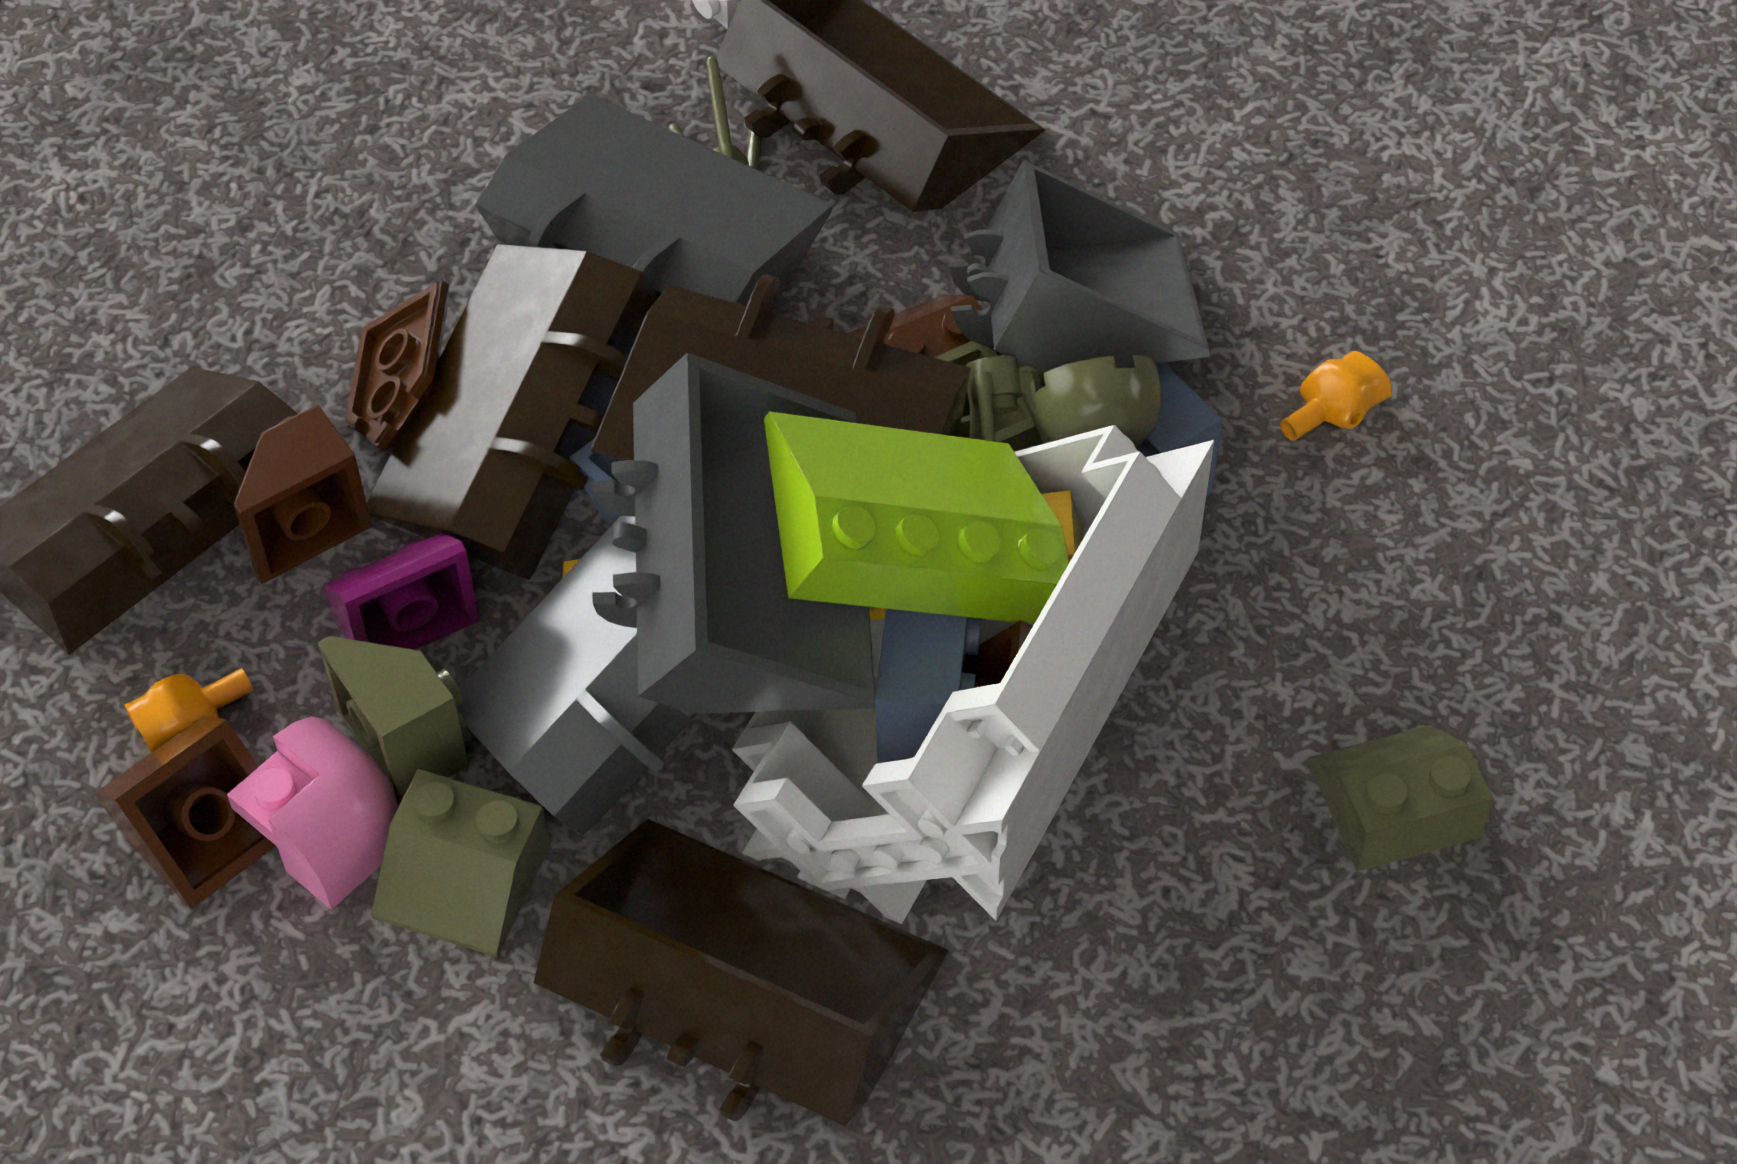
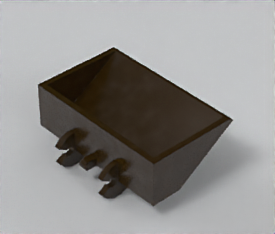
(870, 98)
(852, 372)
(513, 403)
(133, 504)
(735, 971)

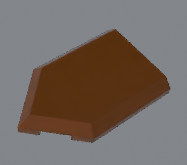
(397, 366)

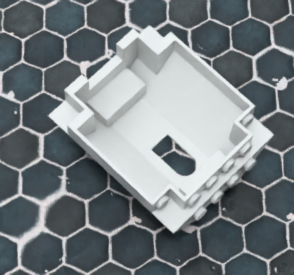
(998, 751)

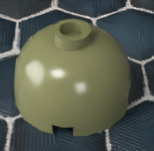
(1099, 395)

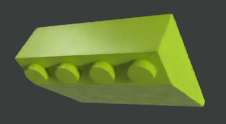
(910, 520)

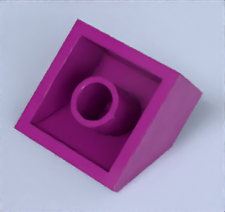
(407, 595)

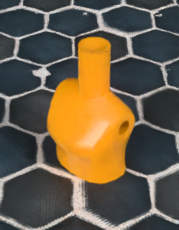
(1339, 394)
(179, 702)

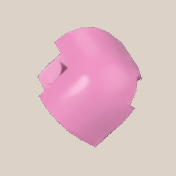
(321, 807)

